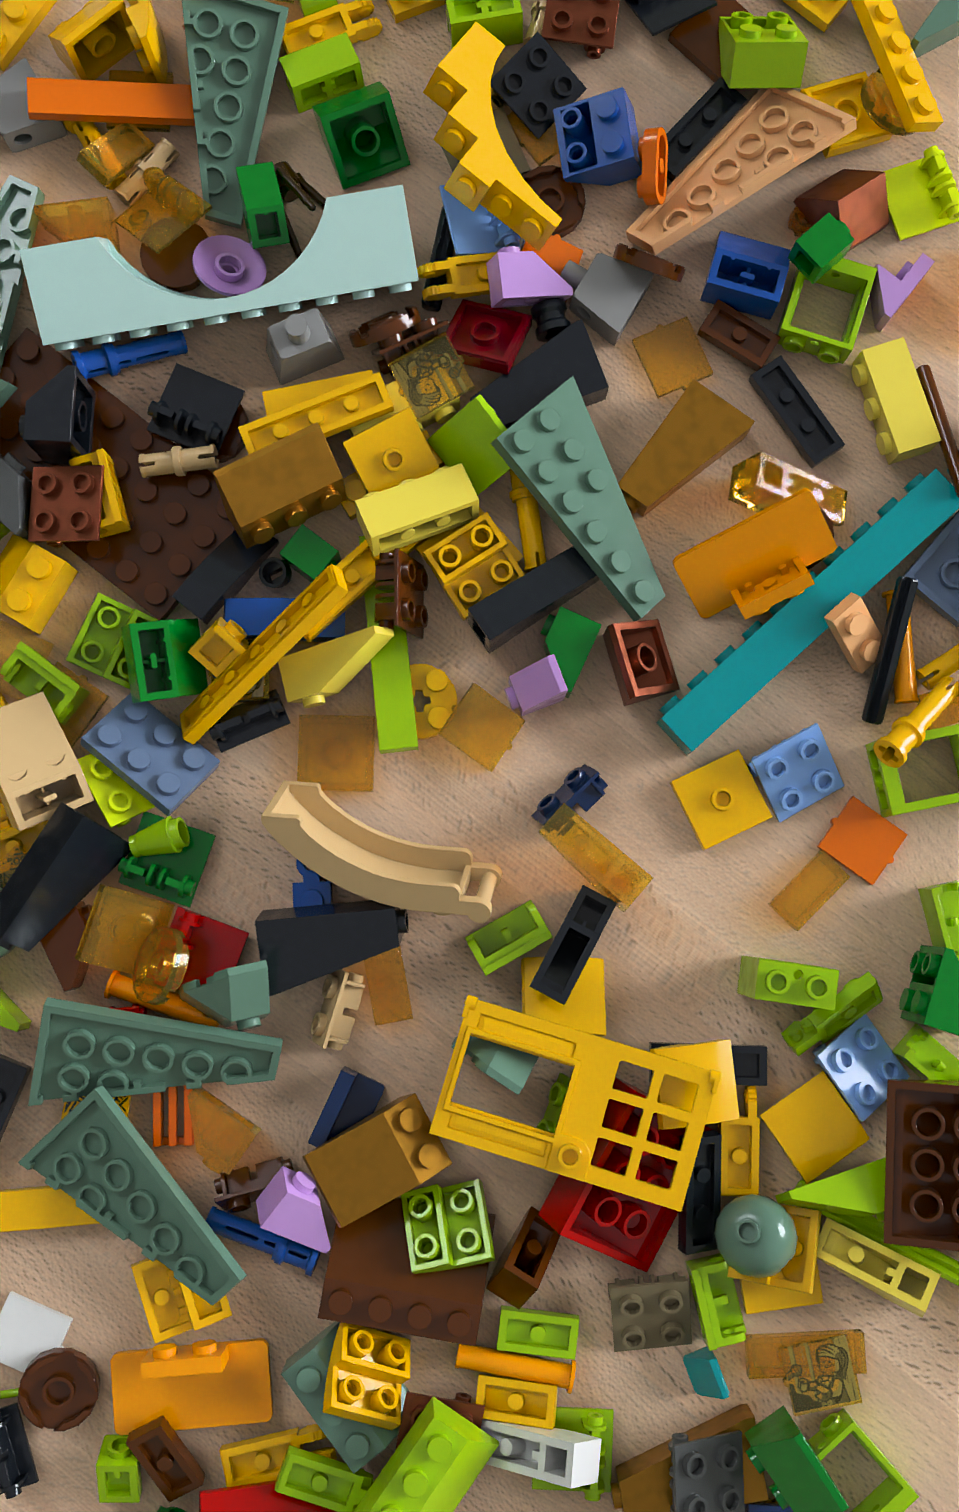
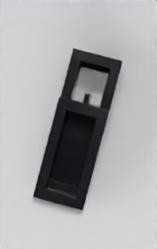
(222, 576)
(573, 945)

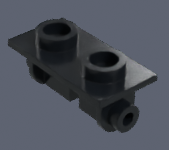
(249, 721)
(16, 1459)

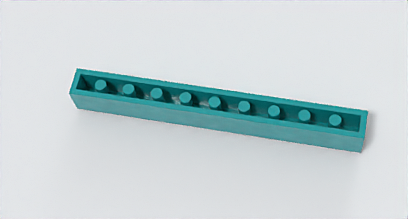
(802, 619)

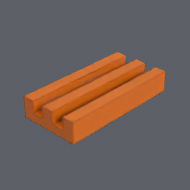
(158, 1119)

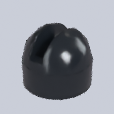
(271, 567)

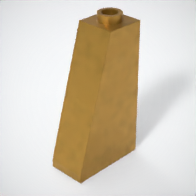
(685, 444)
(645, 1479)

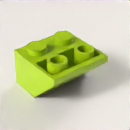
(761, 50)

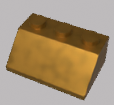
(280, 485)

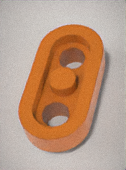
(654, 158)

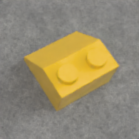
(93, 38)
(32, 583)

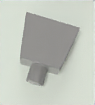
(15, 124)
(606, 293)
(301, 345)

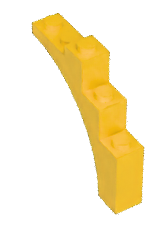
(470, 135)

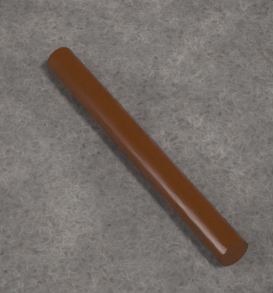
(938, 412)

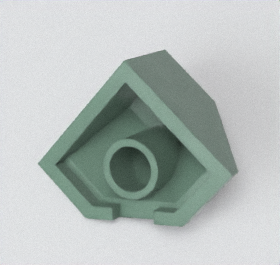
(232, 995)
(500, 1062)

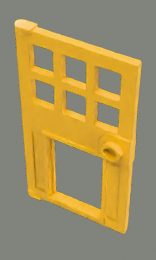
(584, 1105)

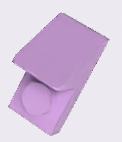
(891, 291)

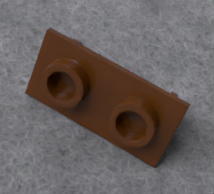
(241, 1190)

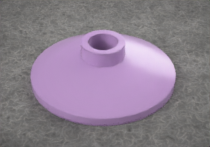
(228, 265)

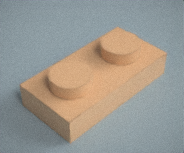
(855, 632)

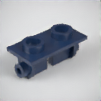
(580, 786)

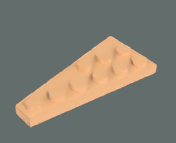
(755, 148)

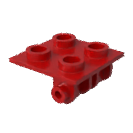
(210, 944)

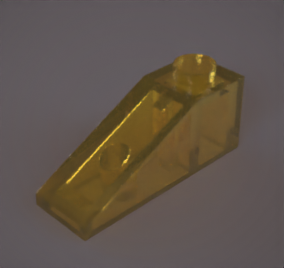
(767, 480)
(595, 857)

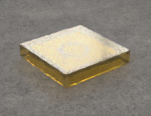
(337, 752)
(119, 927)

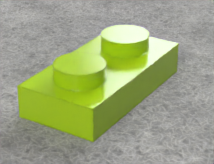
(538, 1332)

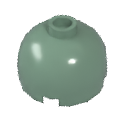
(756, 1235)

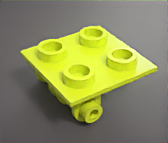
(922, 195)
(112, 794)

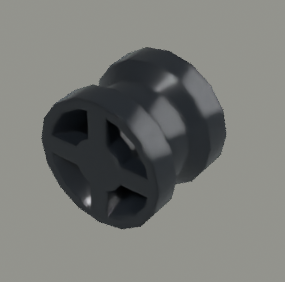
(549, 318)

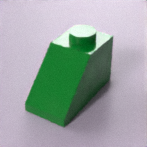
(570, 640)

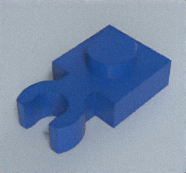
(311, 890)

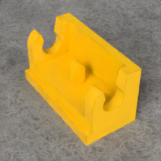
(113, 514)

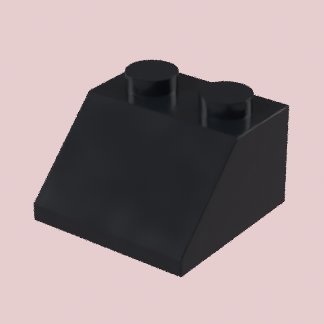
(60, 418)

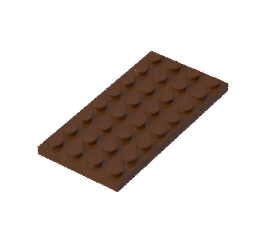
(170, 517)

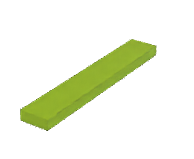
(392, 686)

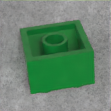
(362, 134)
(792, 1465)

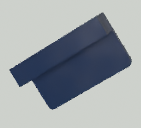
(348, 1103)

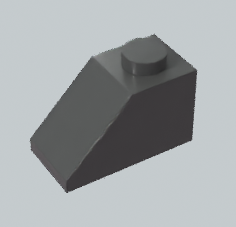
(14, 495)

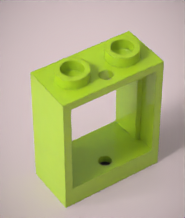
(844, 276)
(888, 782)
(788, 982)
(893, 1493)

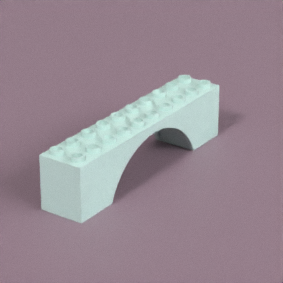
(94, 292)

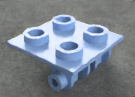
(477, 230)
(797, 772)
(860, 1066)

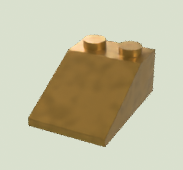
(377, 1160)

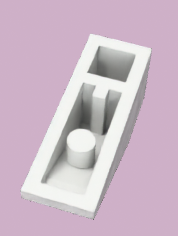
(545, 1454)

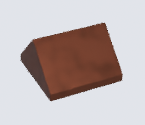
(851, 197)
(640, 660)

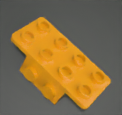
(757, 558)
(192, 1385)

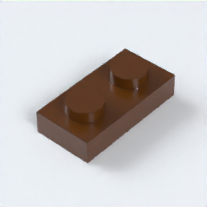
(738, 335)
(165, 1458)

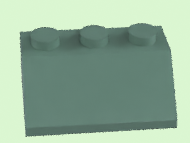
(307, 1377)

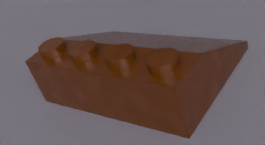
(922, 1164)
(374, 1287)

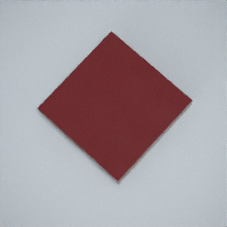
(488, 335)

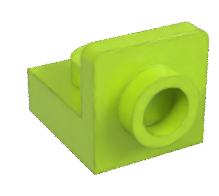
(118, 1472)

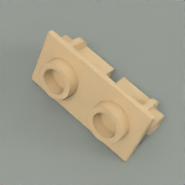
(330, 1023)

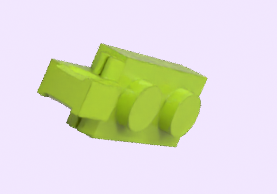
(822, 1025)
(322, 1480)

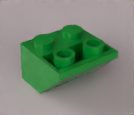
(160, 659)
(933, 990)

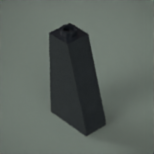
(544, 371)
(530, 598)
(56, 875)
(324, 938)

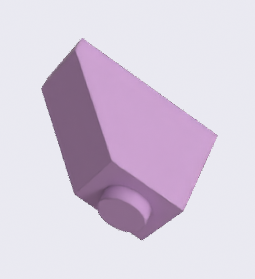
(523, 279)
(536, 686)
(293, 1209)

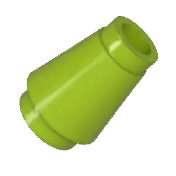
(160, 838)

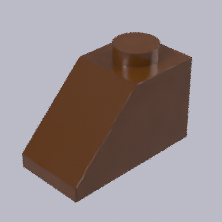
(62, 946)
(524, 1260)

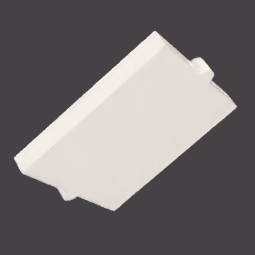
(29, 1330)

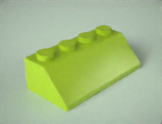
(431, 1464)

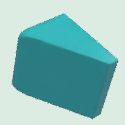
(706, 1374)

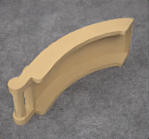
(376, 863)

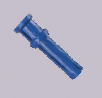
(112, 359)
(250, 1234)

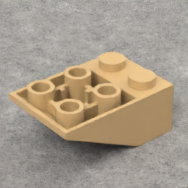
(37, 764)

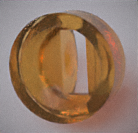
(795, 222)

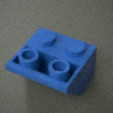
(598, 139)
(746, 275)

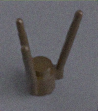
(291, 188)

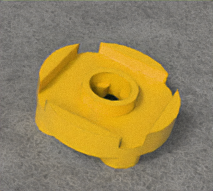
(437, 686)

